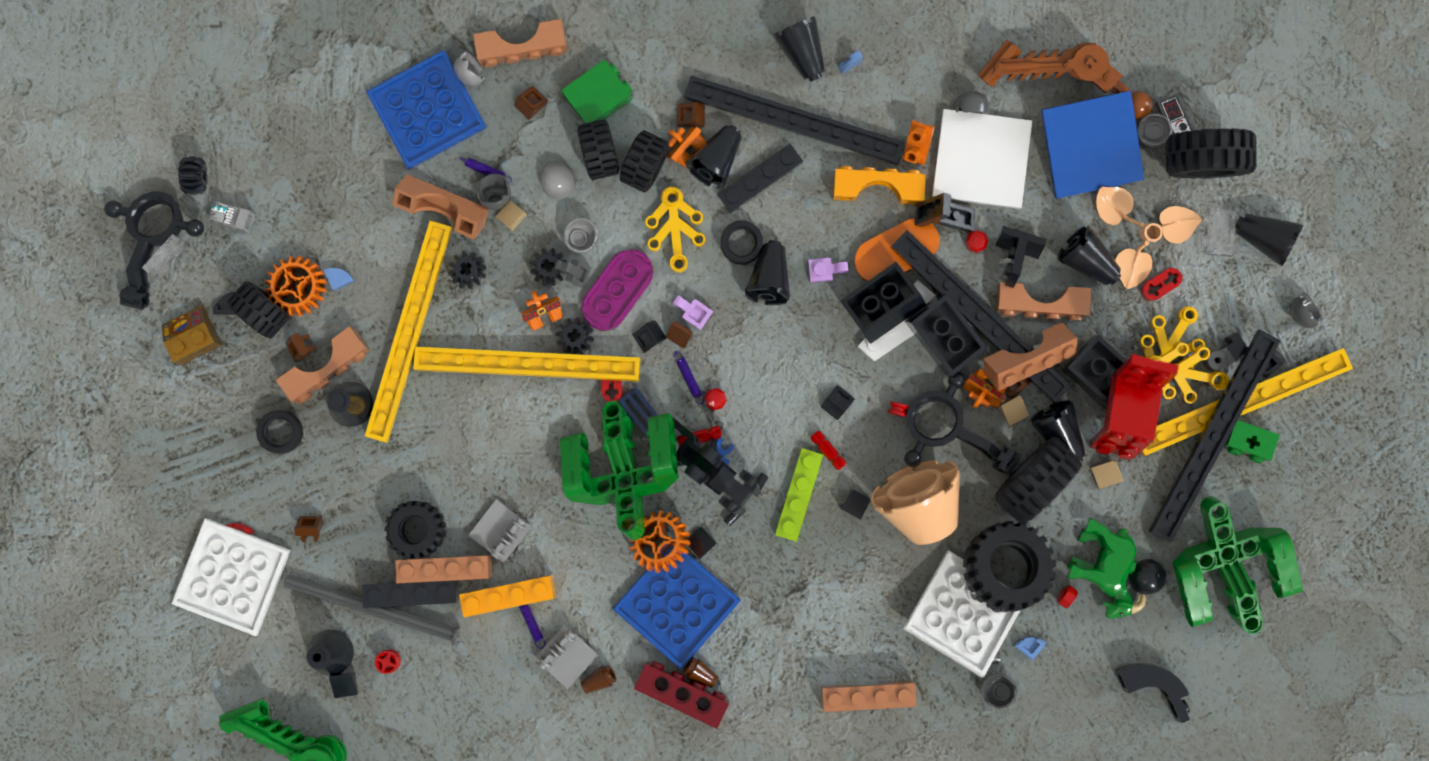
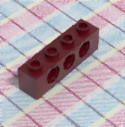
(711, 716)

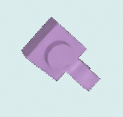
(822, 269)
(695, 313)

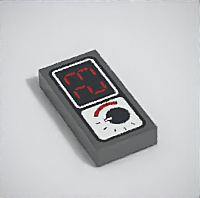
(1173, 109)

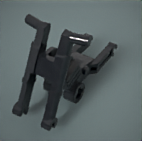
(706, 467)

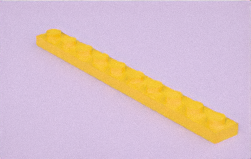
(408, 331)
(527, 364)
(1264, 394)

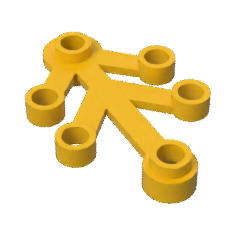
(674, 226)
(1164, 345)
(1184, 372)

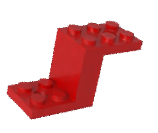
(1133, 406)

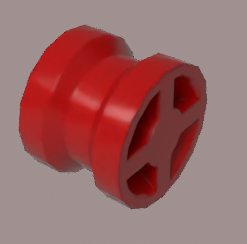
(385, 665)

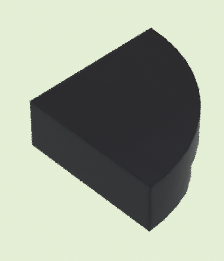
(222, 307)

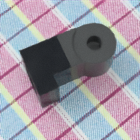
(1226, 355)

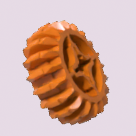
(277, 292)
(659, 531)

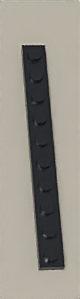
(793, 119)
(974, 310)
(1214, 435)

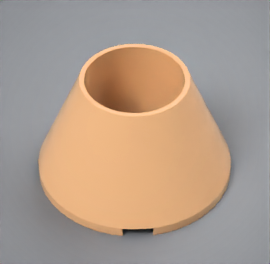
(921, 501)

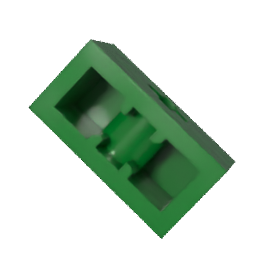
(1263, 442)

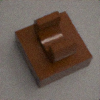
(297, 347)
(308, 526)

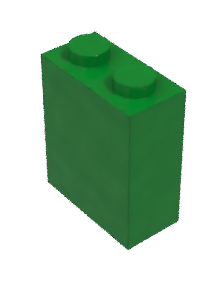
(598, 93)

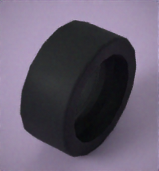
(741, 225)
(263, 424)

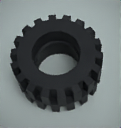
(598, 149)
(644, 161)
(257, 311)
(396, 533)

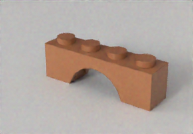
(548, 40)
(417, 195)
(1072, 303)
(347, 348)
(1009, 368)
(443, 569)
(866, 697)

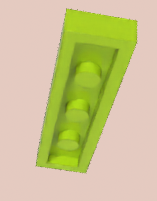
(799, 494)

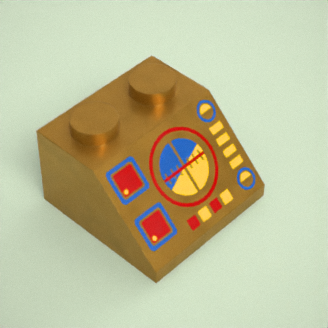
(190, 336)

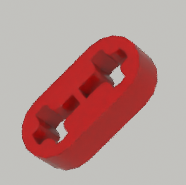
(1158, 280)
(605, 386)

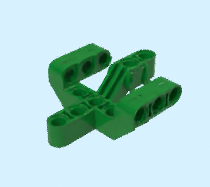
(581, 488)
(1272, 542)

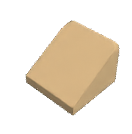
(511, 215)
(1014, 410)
(1107, 474)

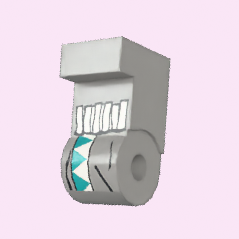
(231, 216)

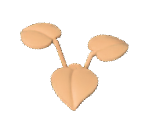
(1176, 226)

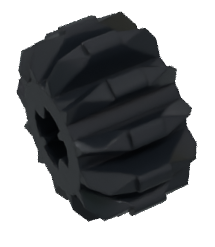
(192, 175)
(459, 270)
(543, 273)
(570, 330)

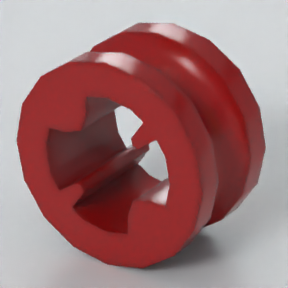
(898, 409)

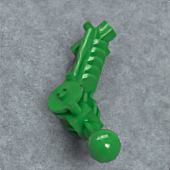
(255, 723)

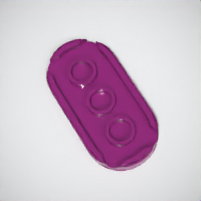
(617, 290)

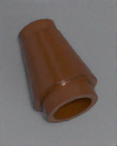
(700, 672)
(599, 679)

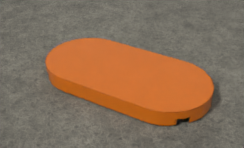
(877, 255)

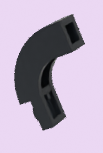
(1143, 675)

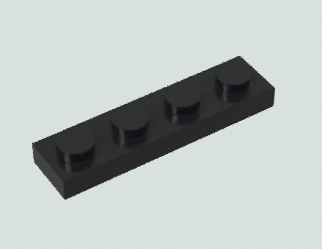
(760, 178)
(409, 594)

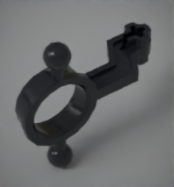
(136, 293)
(1004, 459)

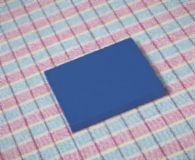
(426, 109)
(1092, 144)
(677, 608)

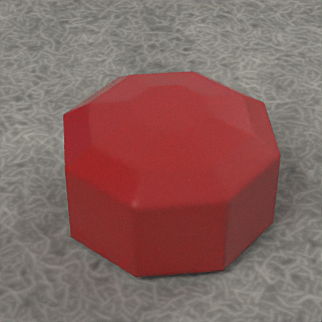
(976, 241)
(715, 399)
(1067, 596)

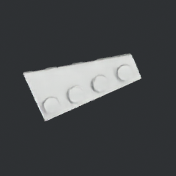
(896, 335)

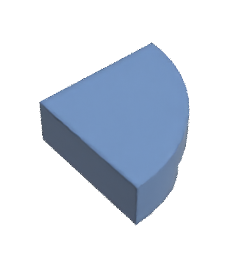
(855, 59)
(338, 278)
(1030, 646)

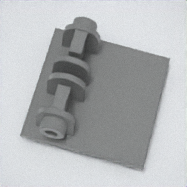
(500, 531)
(566, 656)

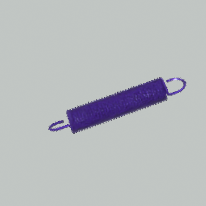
(482, 168)
(688, 377)
(531, 623)

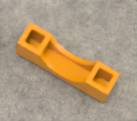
(907, 186)
(507, 596)

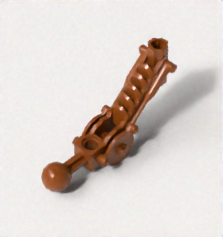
(1083, 61)

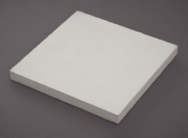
(982, 158)
(231, 577)
(955, 621)

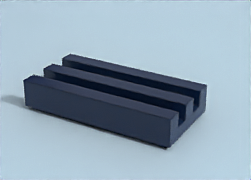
(629, 396)

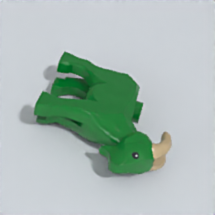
(1111, 570)

